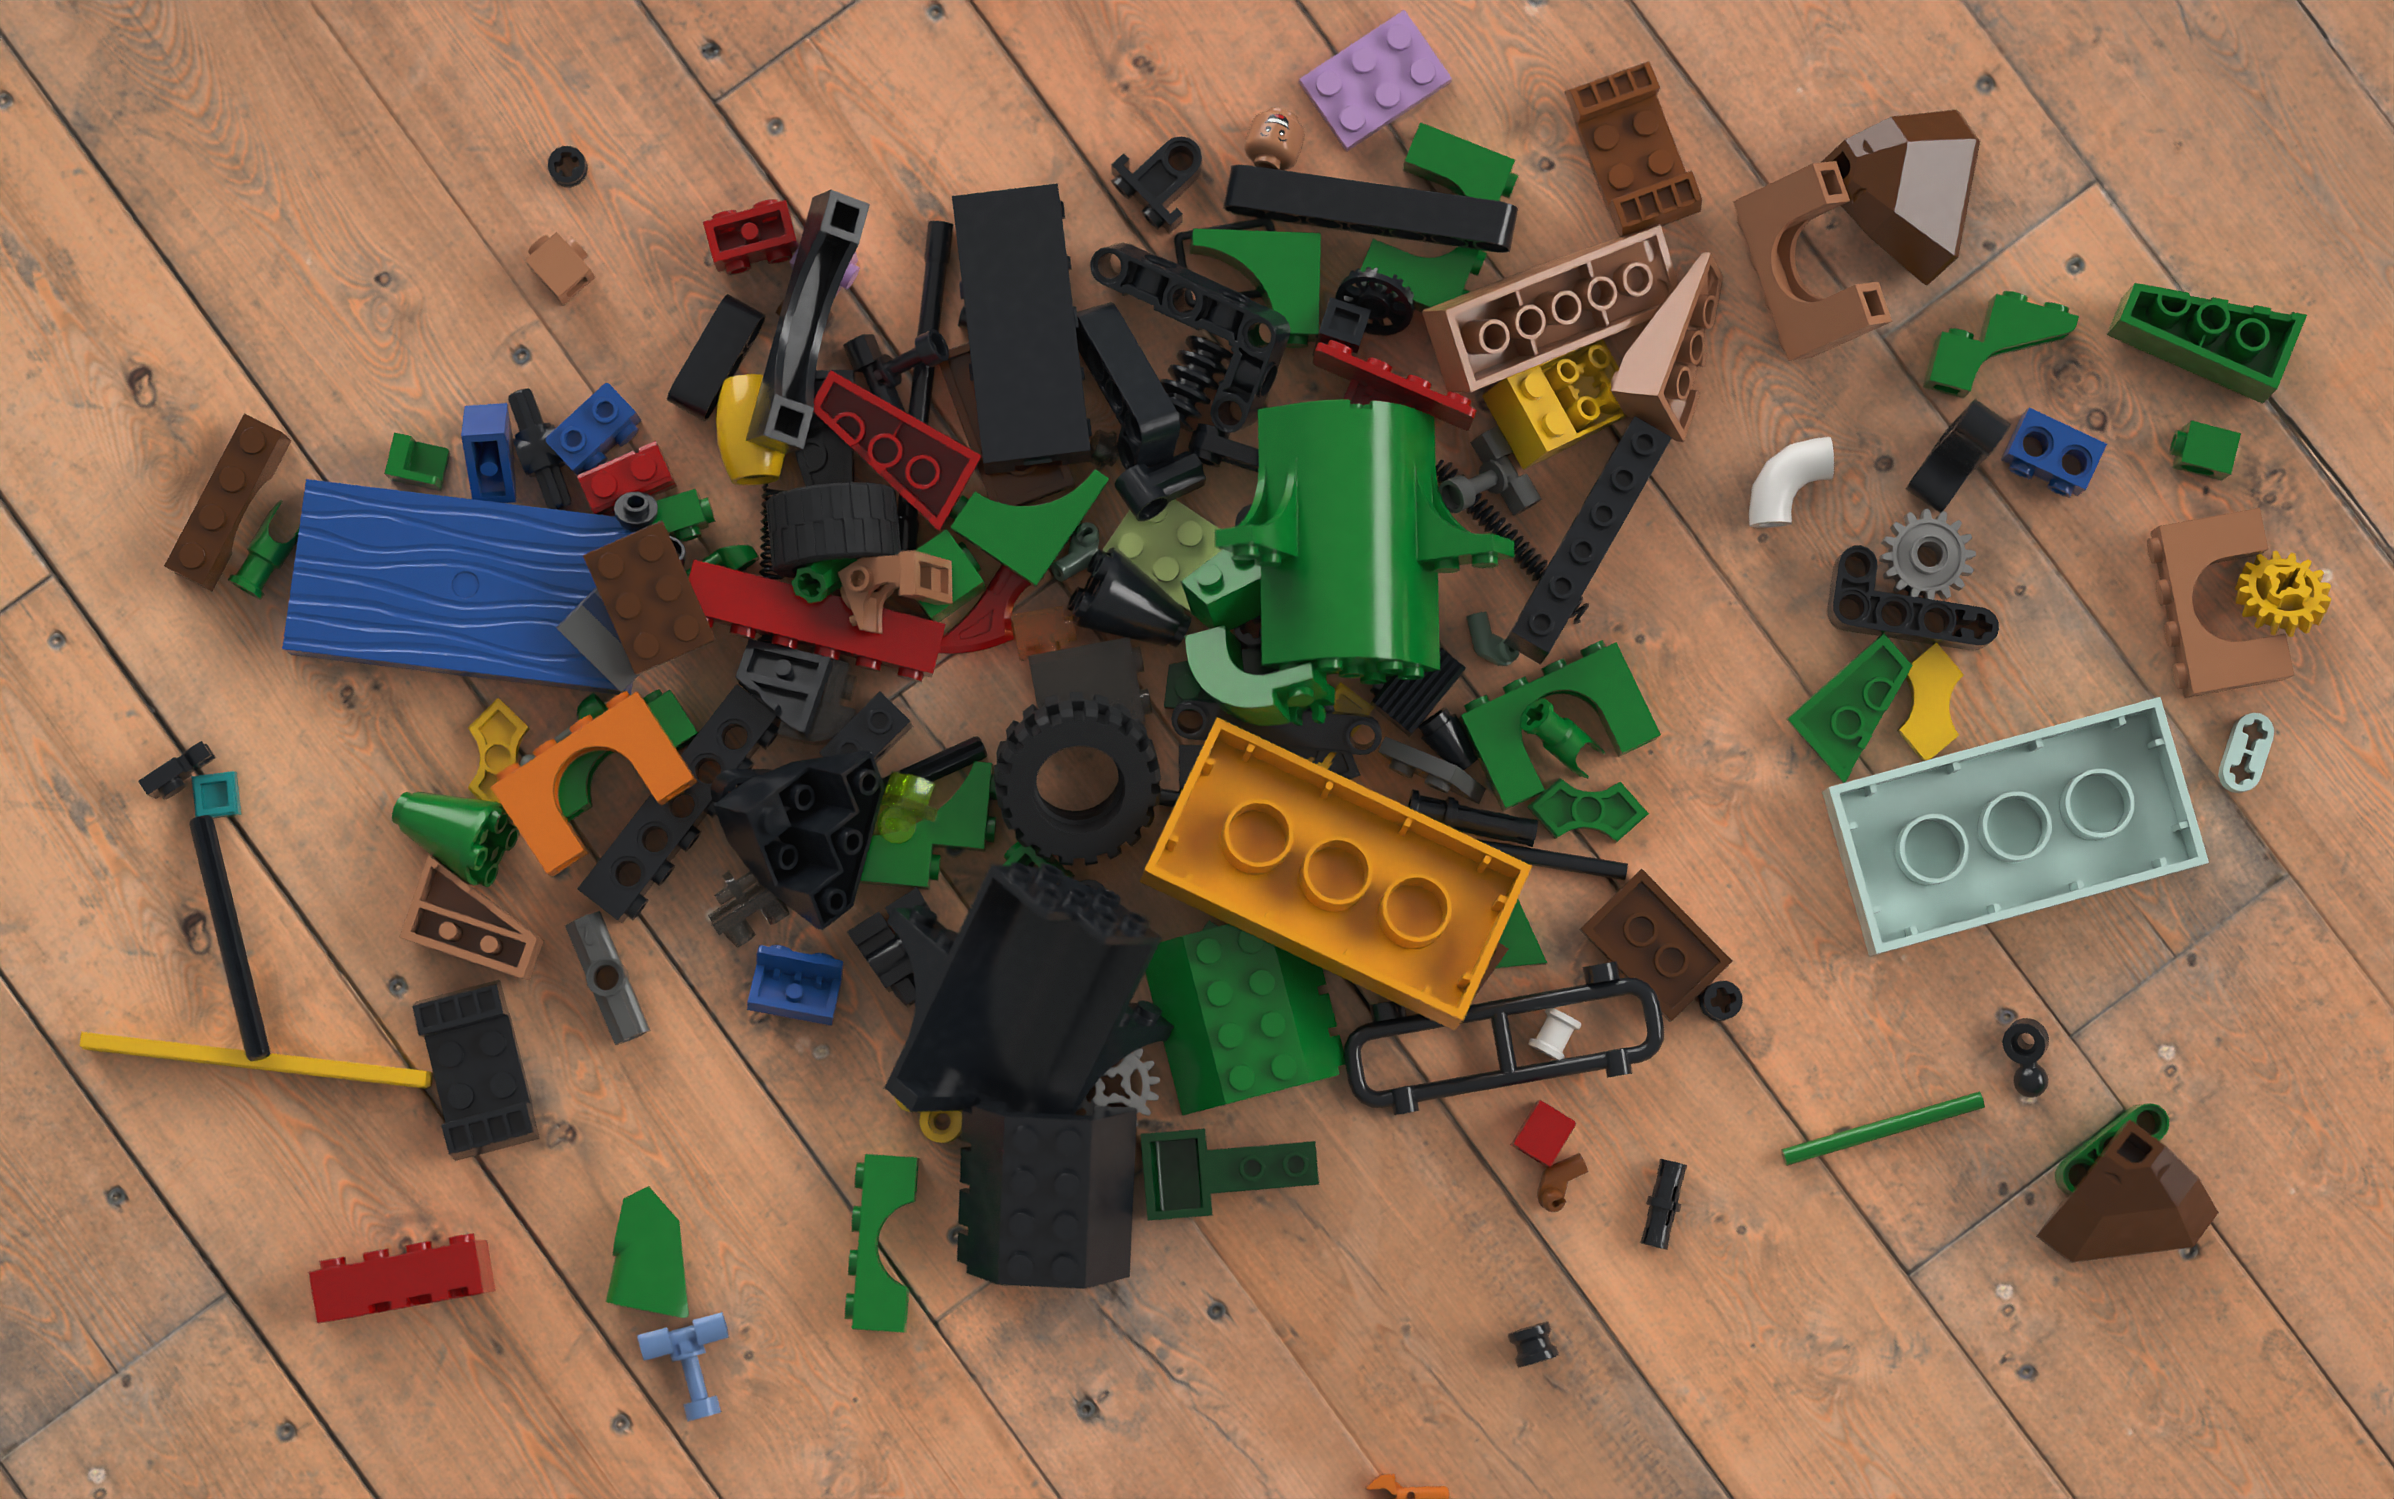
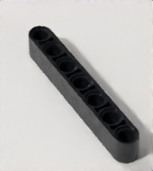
(1371, 208)

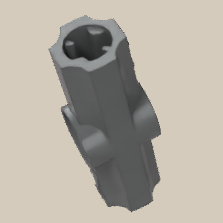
(598, 951)

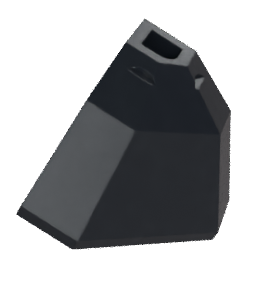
(807, 830)

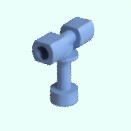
(686, 1345)

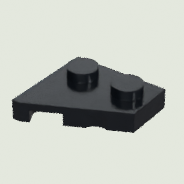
(785, 681)

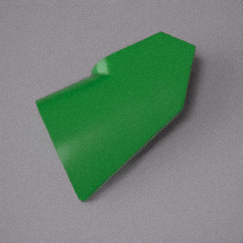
(648, 1258)

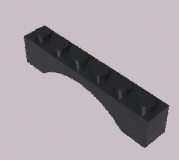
(787, 386)

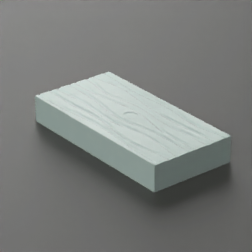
(2014, 826)

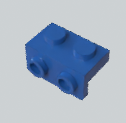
(594, 430)
(796, 984)

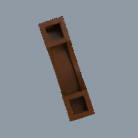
(240, 473)

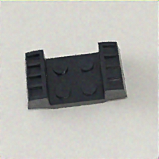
(477, 1070)

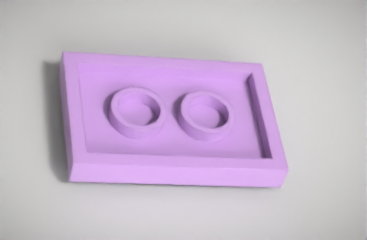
(1375, 80)

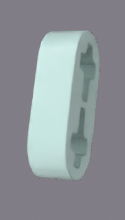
(2255, 756)

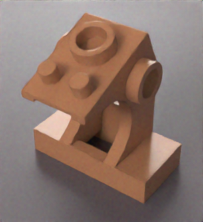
(912, 572)

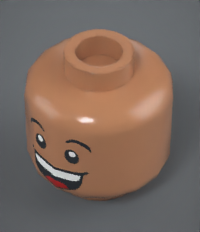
(1274, 139)

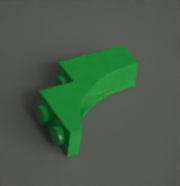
(959, 825)

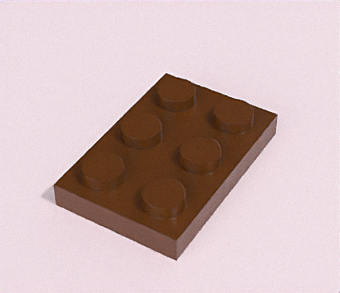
(649, 597)
(1656, 943)

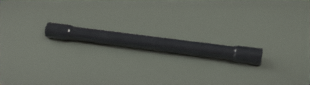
(936, 261)

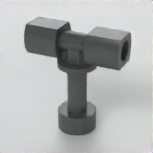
(1495, 476)

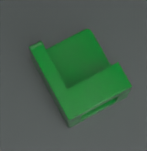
(416, 462)

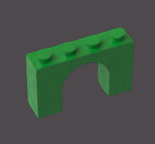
(1466, 172)
(1597, 678)

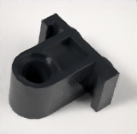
(1157, 183)

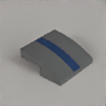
(595, 637)

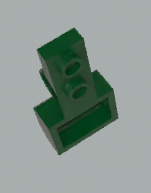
(1184, 1173)

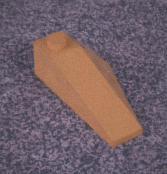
(1663, 361)

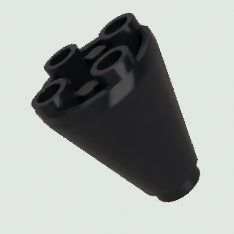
(1127, 602)

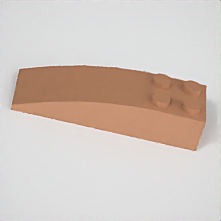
(1550, 309)

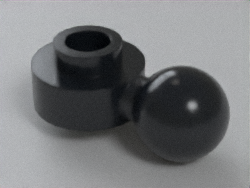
(2029, 1078)

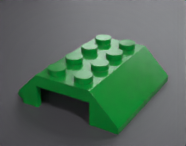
(1240, 1017)

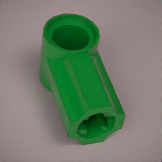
(819, 579)

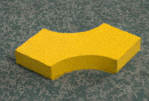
(1929, 720)
(498, 739)

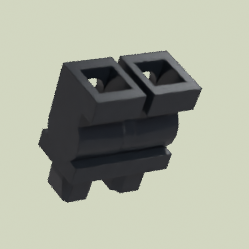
(886, 951)

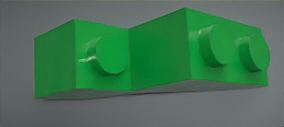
(2007, 327)

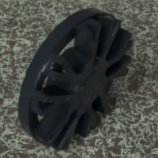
(1378, 299)

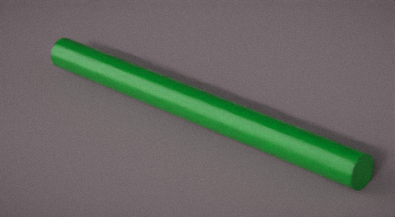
(1883, 1128)

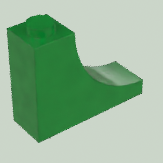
(1279, 266)
(1025, 536)

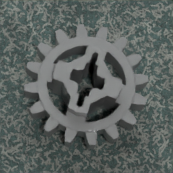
(1126, 1069)

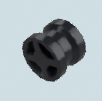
(1533, 1344)

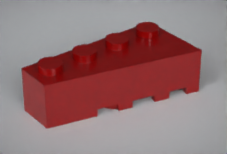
(401, 1280)

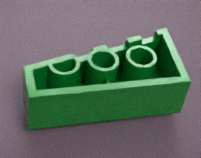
(2210, 337)
(1224, 591)

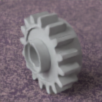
(1943, 540)

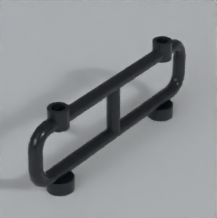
(1601, 983)

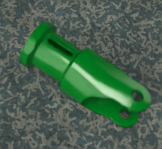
(263, 558)
(1558, 734)

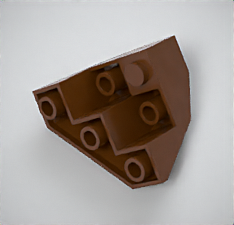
(1911, 186)
(2130, 1203)

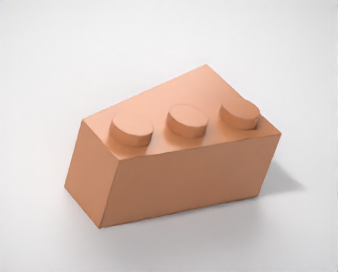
(467, 924)

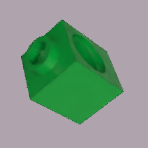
(2205, 450)

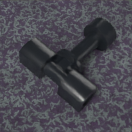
(883, 371)

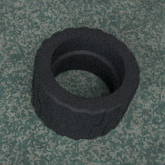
(831, 524)

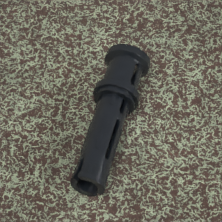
(1475, 821)

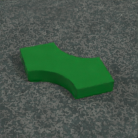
(1606, 811)

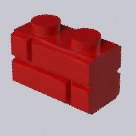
(631, 472)

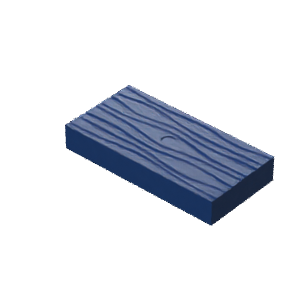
(443, 584)

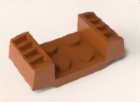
(1633, 150)

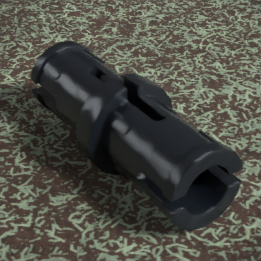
(1663, 1204)

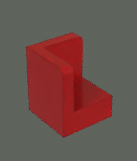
(1543, 1133)

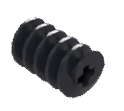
(1194, 376)

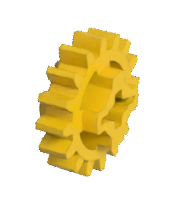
(2283, 593)

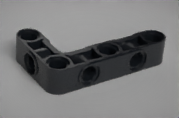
(1217, 311)

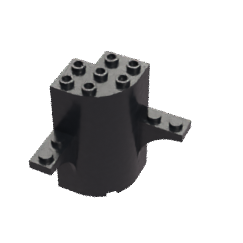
(1024, 996)

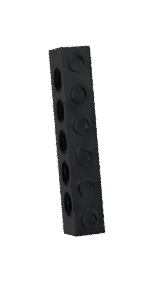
(1587, 540)
(603, 881)

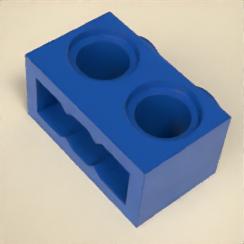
(2056, 441)

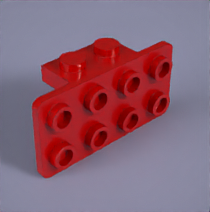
(1375, 382)

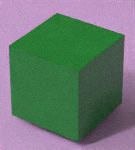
(965, 575)

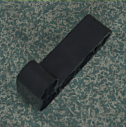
(1129, 385)
(1957, 455)
(1911, 609)

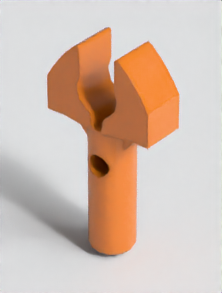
(1388, 1482)

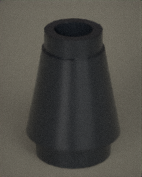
(1447, 738)

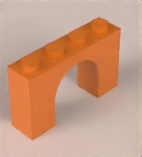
(532, 790)

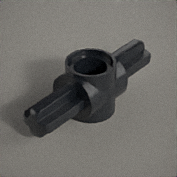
(533, 451)

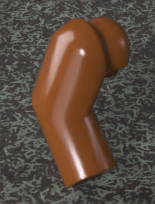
(1555, 1181)

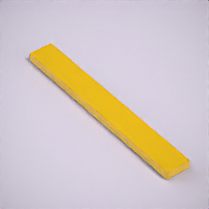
(274, 1062)

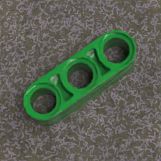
(2090, 1150)

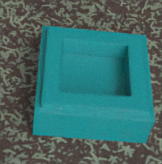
(216, 795)

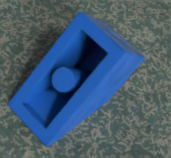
(489, 452)

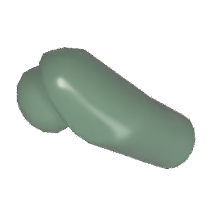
(1082, 547)
(1487, 644)

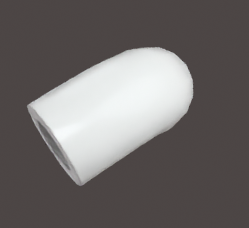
(1784, 476)

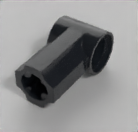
(1152, 488)

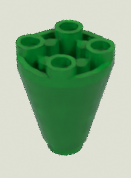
(458, 832)

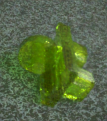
(905, 800)

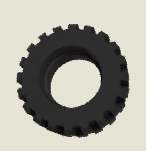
(1084, 831)

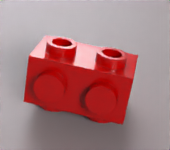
(751, 236)

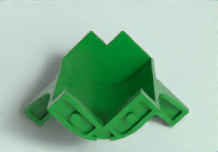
(1352, 539)

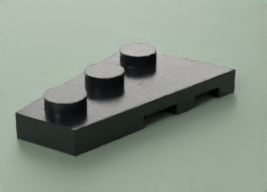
(825, 454)

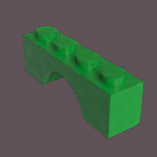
(577, 779)
(878, 1299)

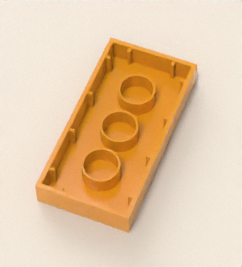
(1336, 874)

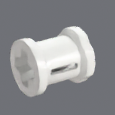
(1554, 1033)

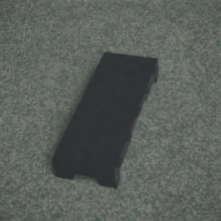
(1021, 328)

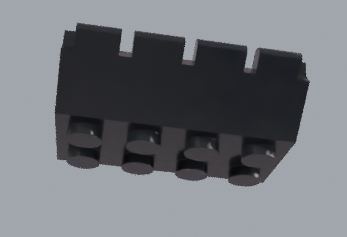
(1047, 1196)

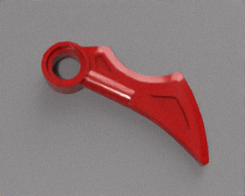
(990, 619)

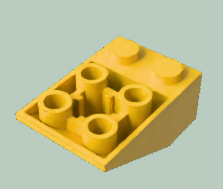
(1556, 403)

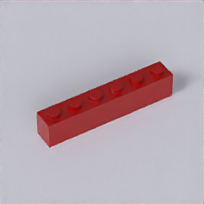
(773, 609)

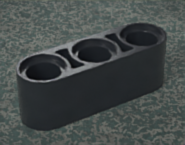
(716, 357)

